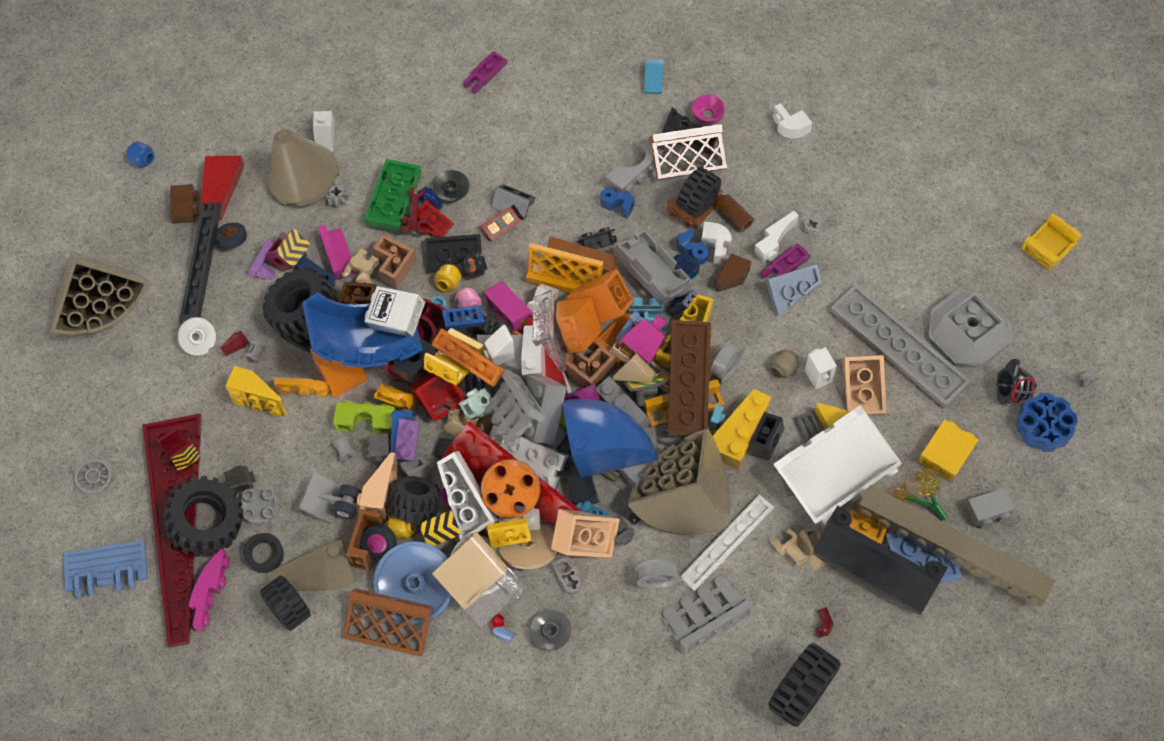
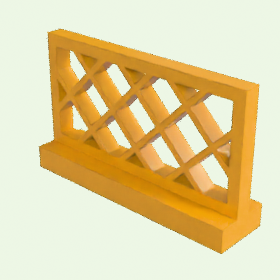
(560, 278)

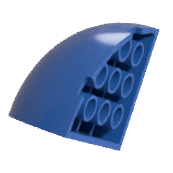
(605, 437)

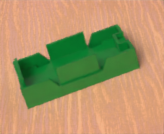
(392, 195)

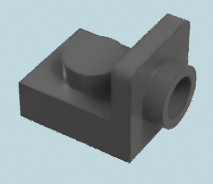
(624, 533)

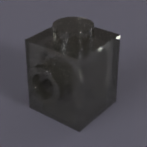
(240, 478)

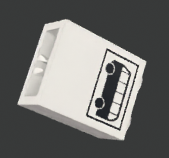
(394, 311)

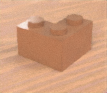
(396, 260)
(590, 370)

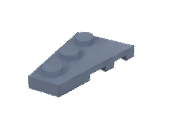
(791, 286)

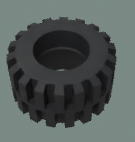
(699, 192)
(414, 499)
(285, 603)

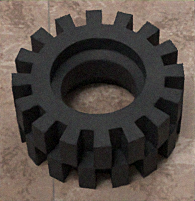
(488, 328)

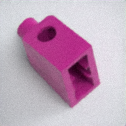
(646, 337)

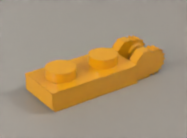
(301, 386)

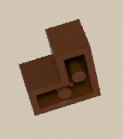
(356, 293)

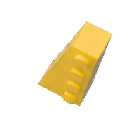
(739, 428)

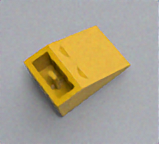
(252, 391)

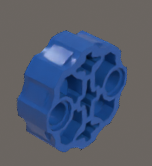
(1057, 432)

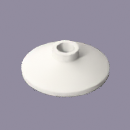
(205, 333)

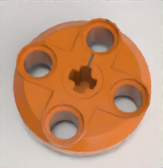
(510, 488)

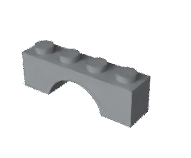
(625, 178)

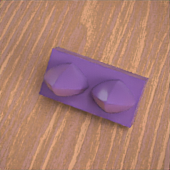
(259, 267)
(407, 439)

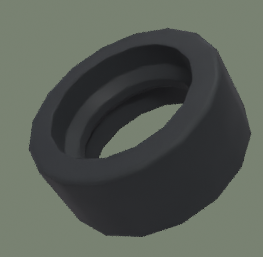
(272, 564)

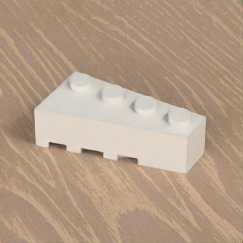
(464, 495)

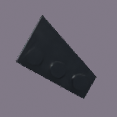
(450, 250)

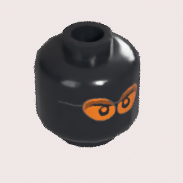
(473, 265)

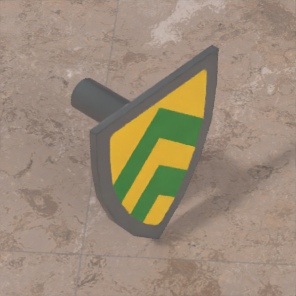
(644, 388)

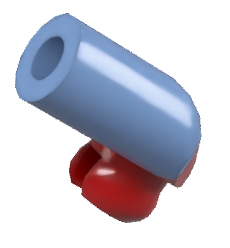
(499, 630)

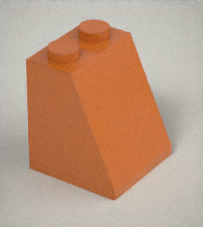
(608, 295)
(578, 323)
(337, 376)

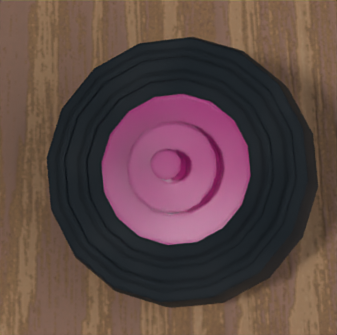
(378, 540)

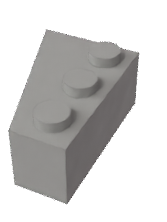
(550, 398)

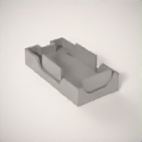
(653, 267)

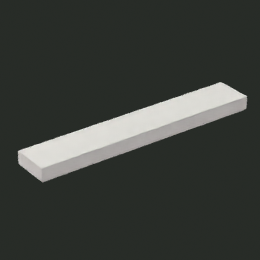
(726, 542)

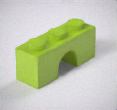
(349, 413)

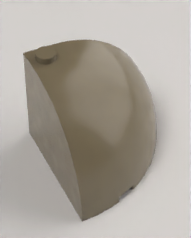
(94, 295)
(685, 488)

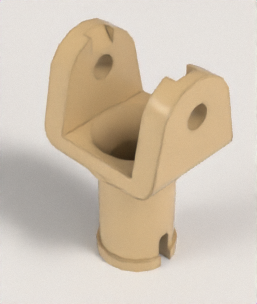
(790, 548)

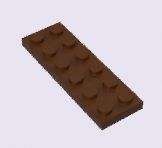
(689, 377)

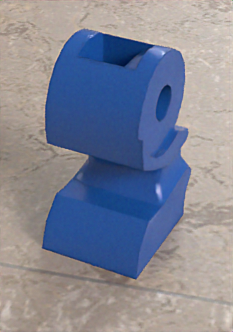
(611, 200)
(697, 251)

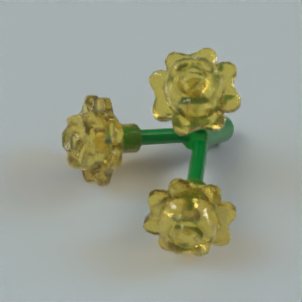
(927, 486)

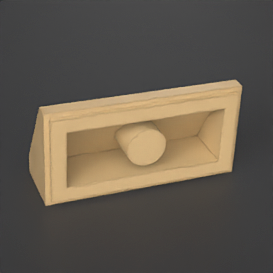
(807, 540)

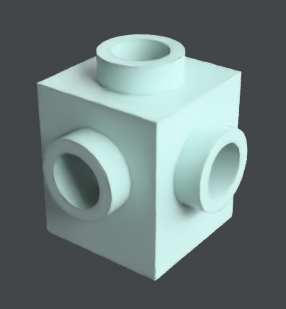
(475, 403)

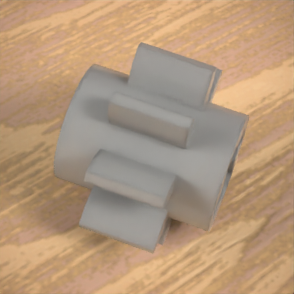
(337, 200)

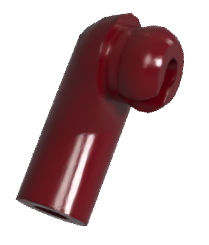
(826, 624)

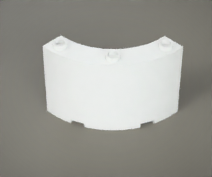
(838, 464)

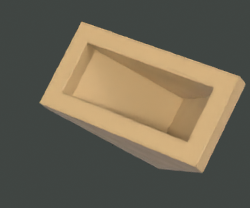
(635, 370)

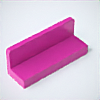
(336, 250)
(507, 305)

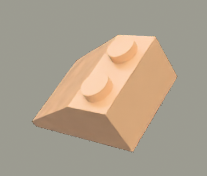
(865, 383)
(378, 488)
(584, 534)

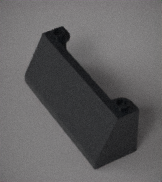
(877, 564)

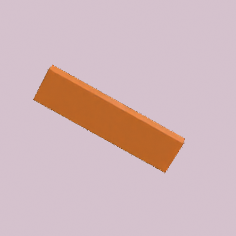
(467, 357)

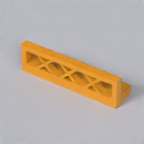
(662, 402)

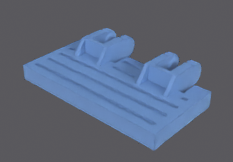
(106, 565)

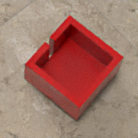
(433, 393)

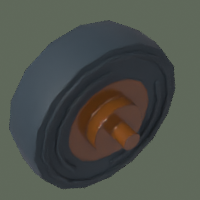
(230, 235)

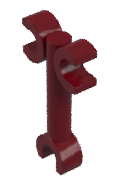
(412, 224)

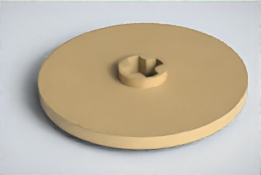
(536, 555)

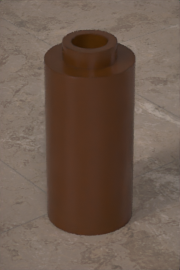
(734, 212)

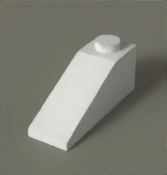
(532, 356)

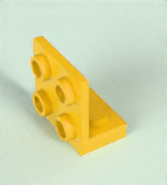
(509, 532)

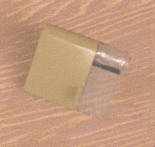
(478, 579)

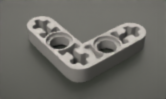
(559, 559)

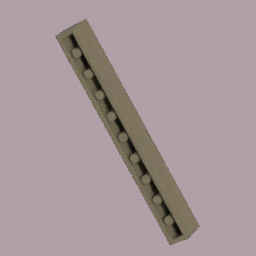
(955, 546)

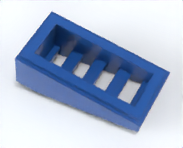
(459, 325)

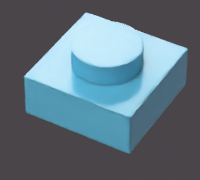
(717, 417)

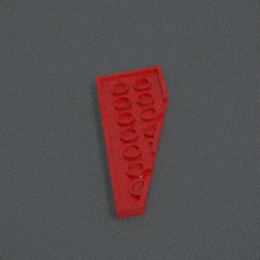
(483, 452)

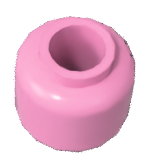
(467, 298)

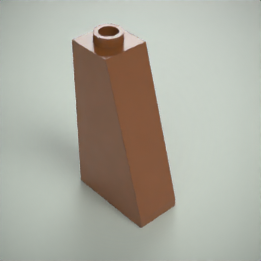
(609, 260)

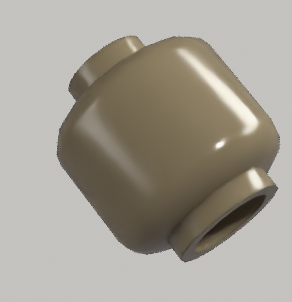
(784, 363)

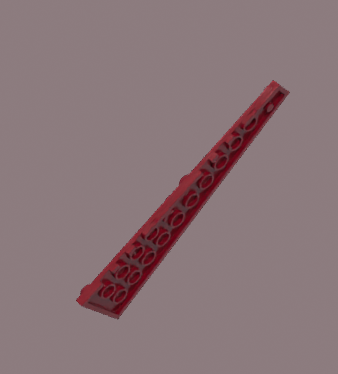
(175, 566)

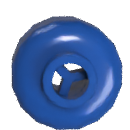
(140, 154)

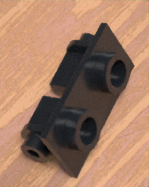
(604, 236)

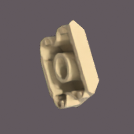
(457, 420)

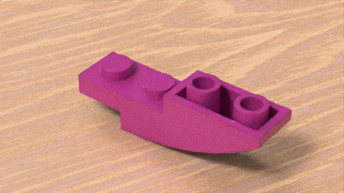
(209, 582)

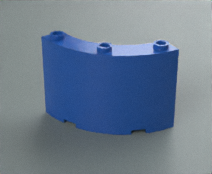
(341, 335)

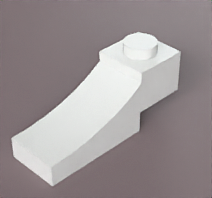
(768, 247)

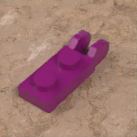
(485, 71)
(787, 262)

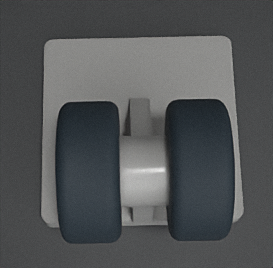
(328, 499)

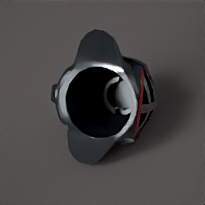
(1015, 383)

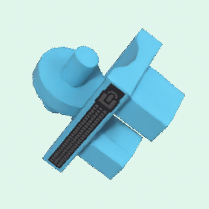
(646, 311)

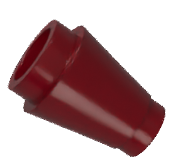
(235, 343)

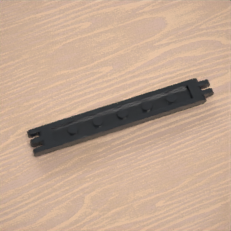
(200, 261)

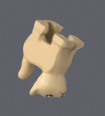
(361, 266)

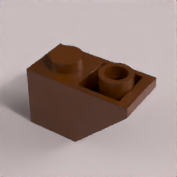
(733, 273)

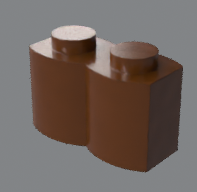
(183, 203)

